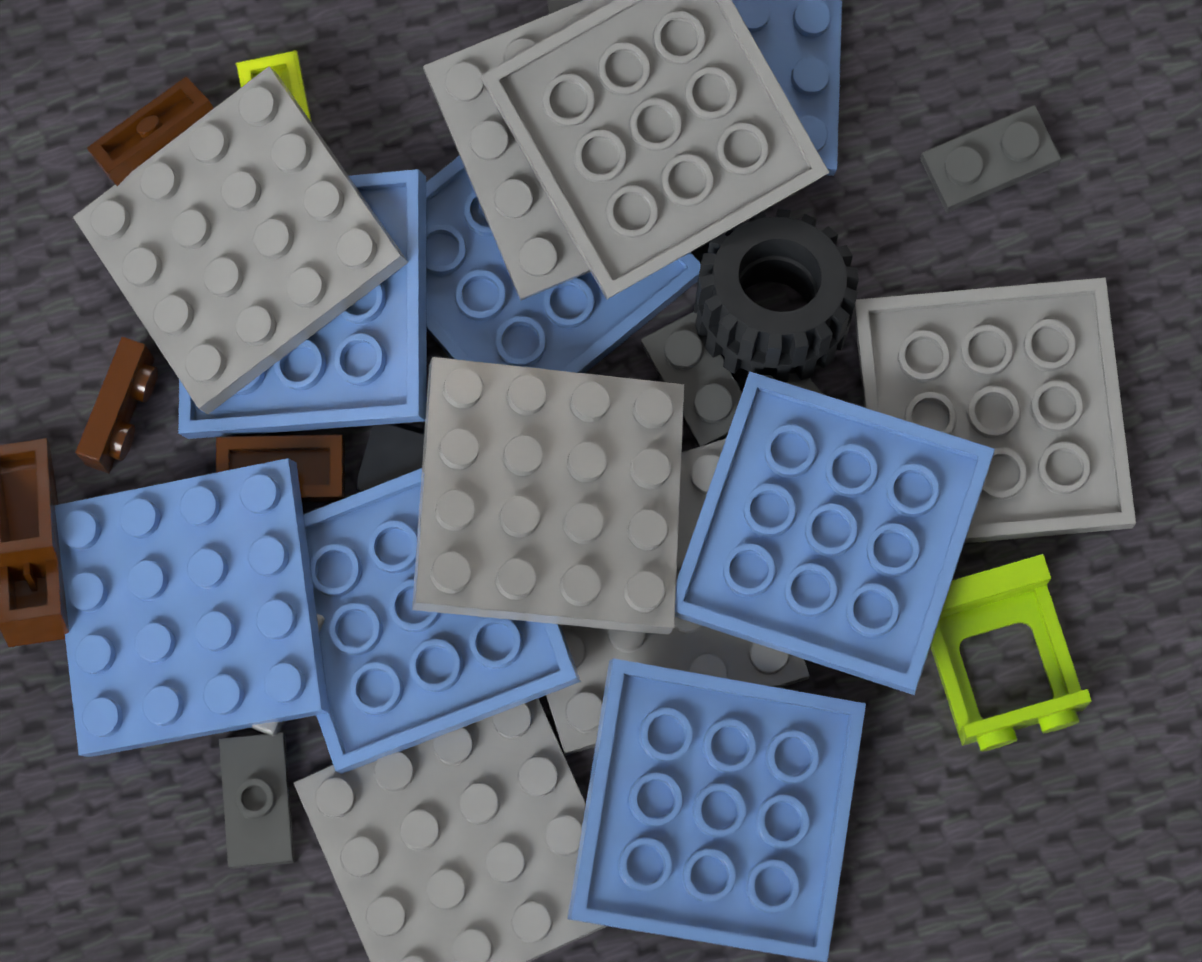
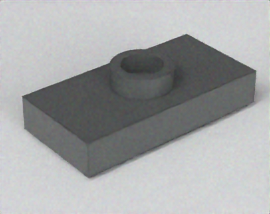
(256, 801)

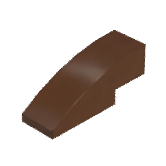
(30, 556)

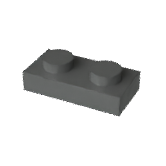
(990, 159)
(708, 387)

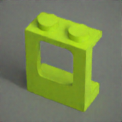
(995, 601)

